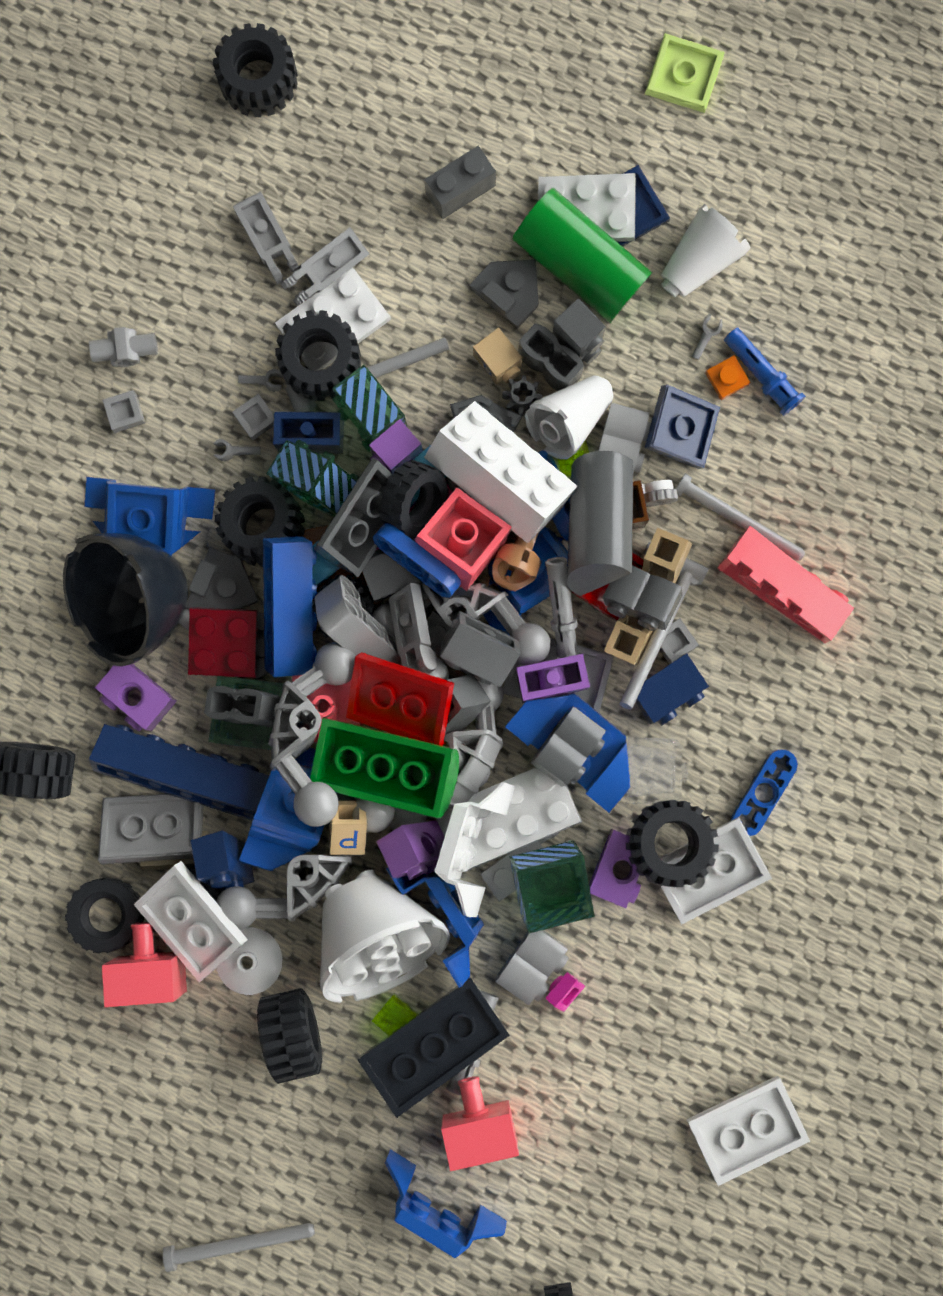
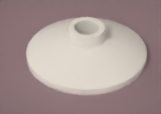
(266, 963)

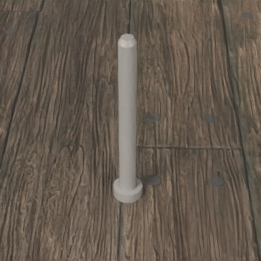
(736, 516)
(174, 1257)

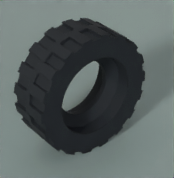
(400, 492)
(78, 915)

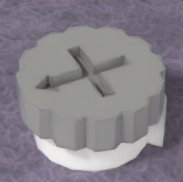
(659, 493)

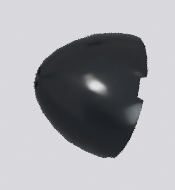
(103, 593)

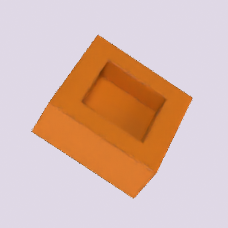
(727, 377)

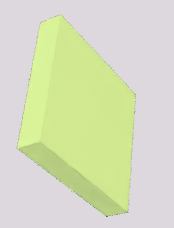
(684, 73)

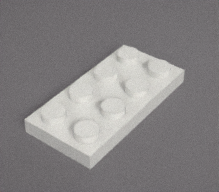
(535, 812)

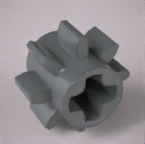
(513, 395)

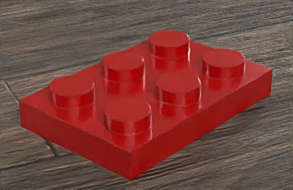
(399, 699)

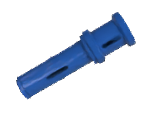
(773, 382)

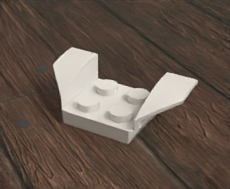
(455, 848)

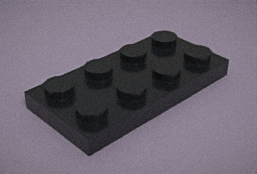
(432, 1047)

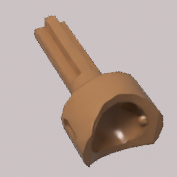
(520, 560)

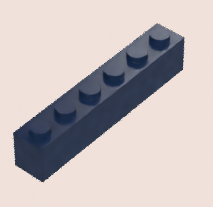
(178, 771)

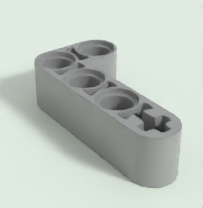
(350, 625)

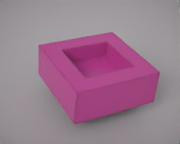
(564, 991)

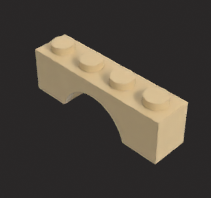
(663, 559)

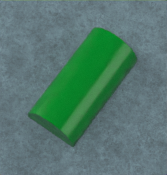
(581, 254)
(385, 768)

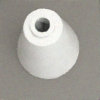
(702, 252)
(569, 415)

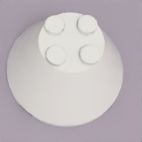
(374, 938)

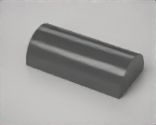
(600, 521)

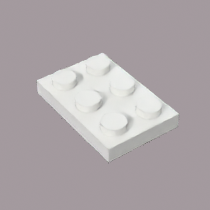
(602, 198)
(351, 301)
(734, 872)
(190, 921)
(748, 1130)

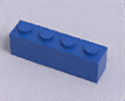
(288, 605)

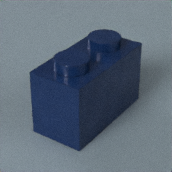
(318, 429)
(670, 689)
(218, 862)

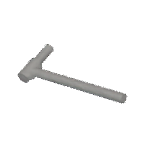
(302, 404)
(691, 574)

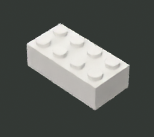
(500, 471)

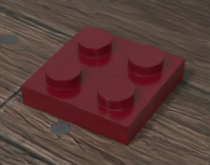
(222, 642)

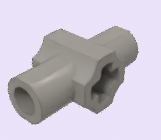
(123, 347)

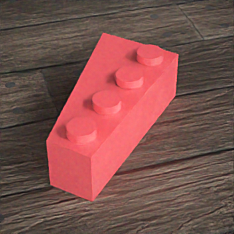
(786, 585)

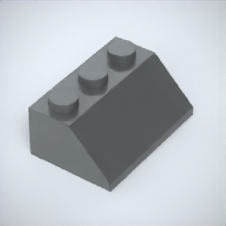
(350, 534)

